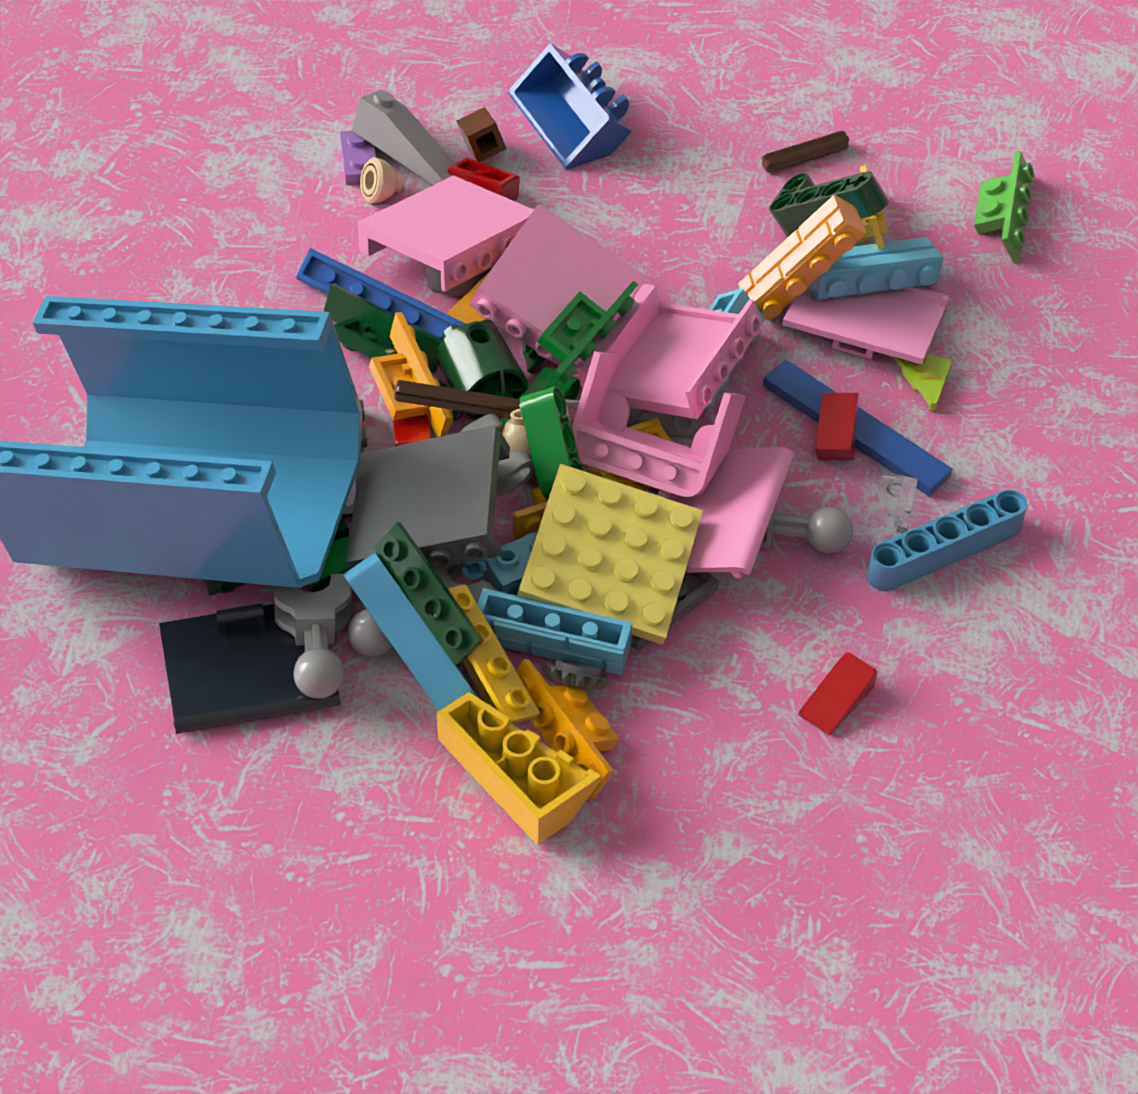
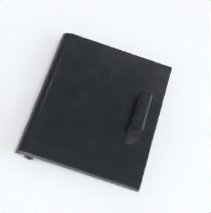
(233, 669)

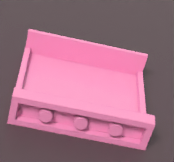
(448, 228)
(542, 275)
(674, 353)

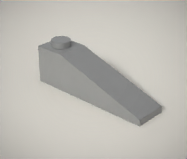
(400, 135)

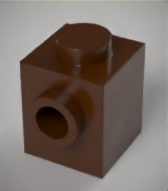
(481, 134)

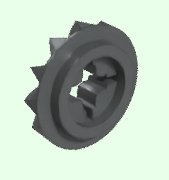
(576, 674)

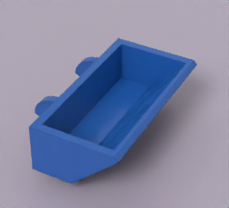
(571, 107)

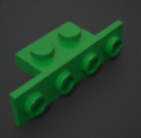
(577, 327)

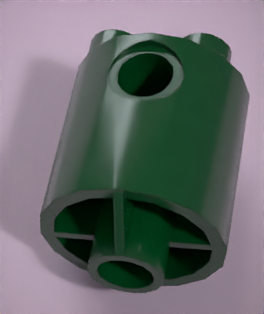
(480, 361)

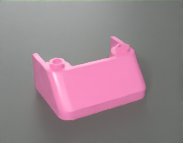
(642, 457)

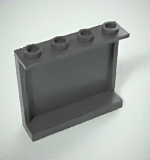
(437, 491)

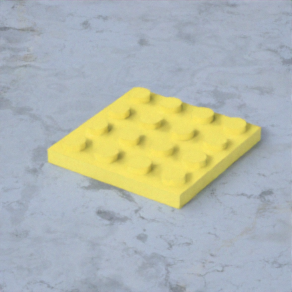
(611, 552)

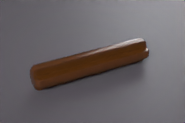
(805, 151)

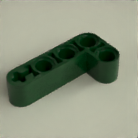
(802, 198)

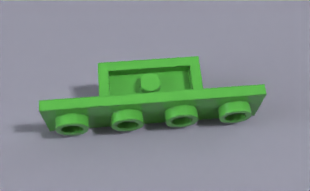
(1004, 205)

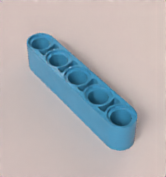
(946, 540)
(407, 632)

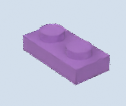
(355, 153)

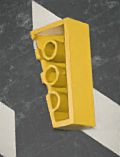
(522, 774)

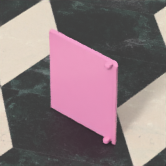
(883, 322)
(736, 509)

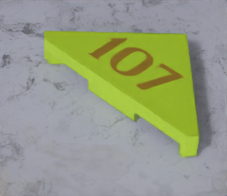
(926, 377)

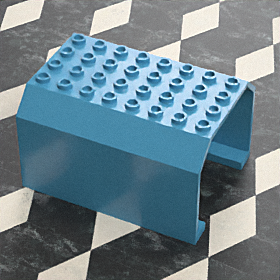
(206, 450)

